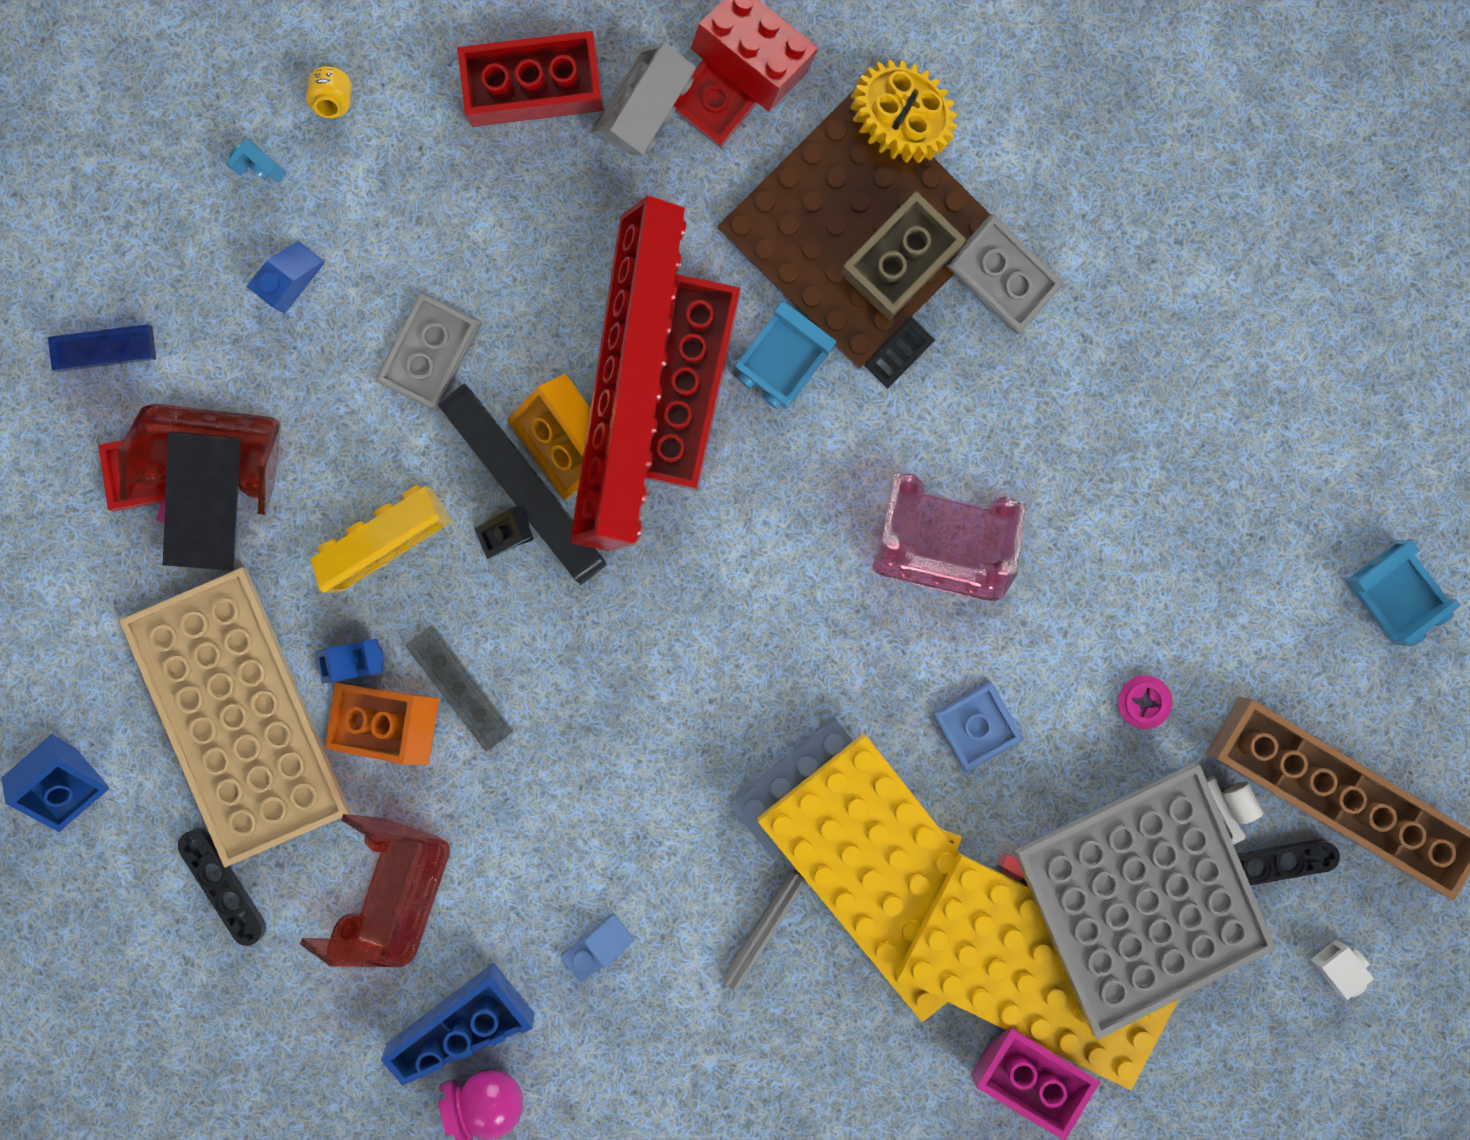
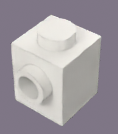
(1343, 969)

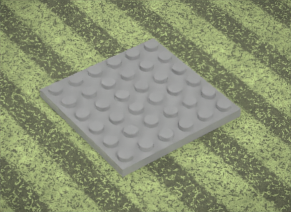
(1145, 900)

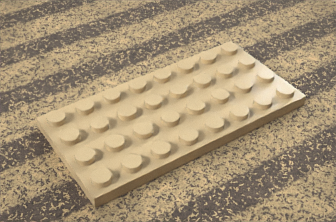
(235, 716)

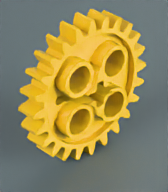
(882, 96)

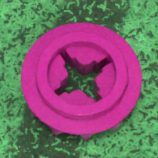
(1151, 716)

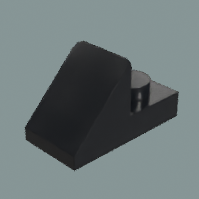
(504, 532)

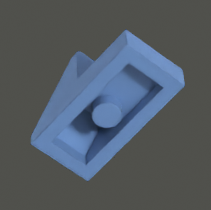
(597, 948)

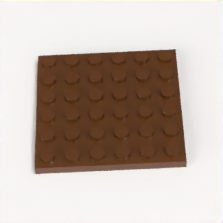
(824, 209)

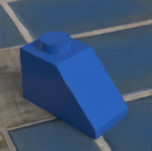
(285, 276)

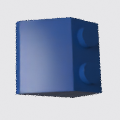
(53, 784)

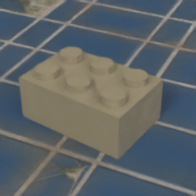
(902, 256)

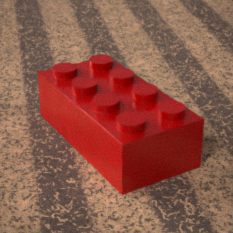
(530, 78)

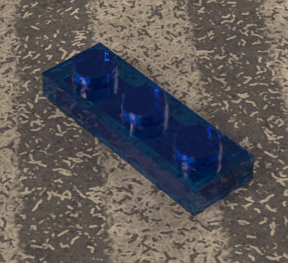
(102, 348)

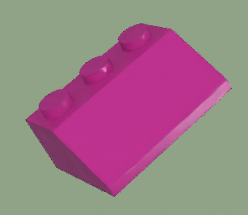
(1034, 1082)

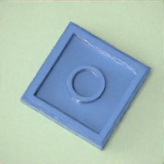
(978, 726)

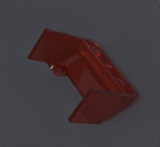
(145, 447)
(396, 901)

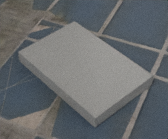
(1004, 274)
(428, 351)

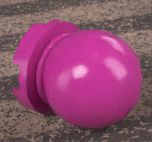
(483, 1108)

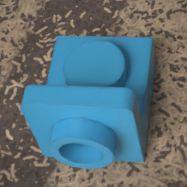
(249, 155)

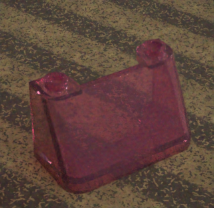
(949, 542)

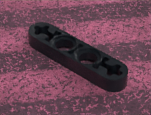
(1272, 856)
(216, 889)

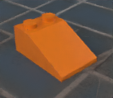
(382, 724)

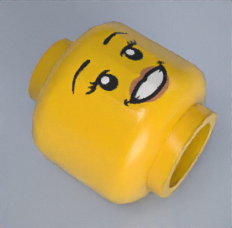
(328, 92)

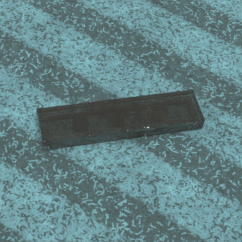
(459, 688)

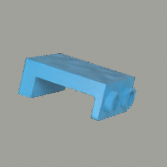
(784, 356)
(1402, 594)

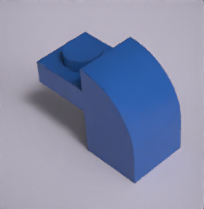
(350, 661)

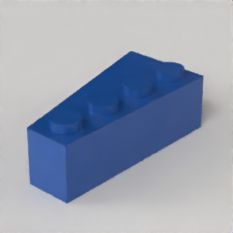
(468, 1020)

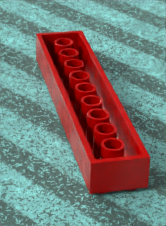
(628, 376)

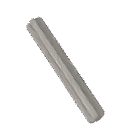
(764, 930)

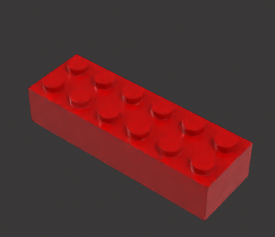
(691, 378)

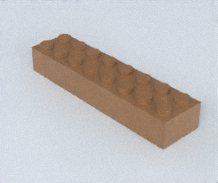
(1344, 796)

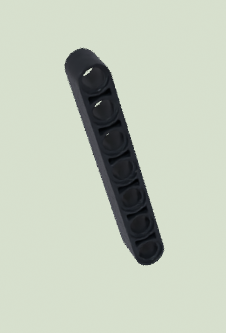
(520, 482)

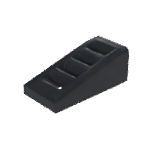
(917, 350)

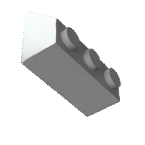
(645, 99)

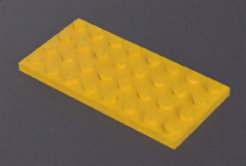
(866, 855)
(995, 959)

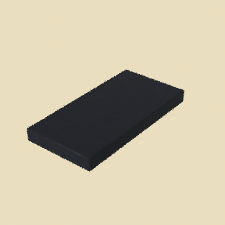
(201, 500)

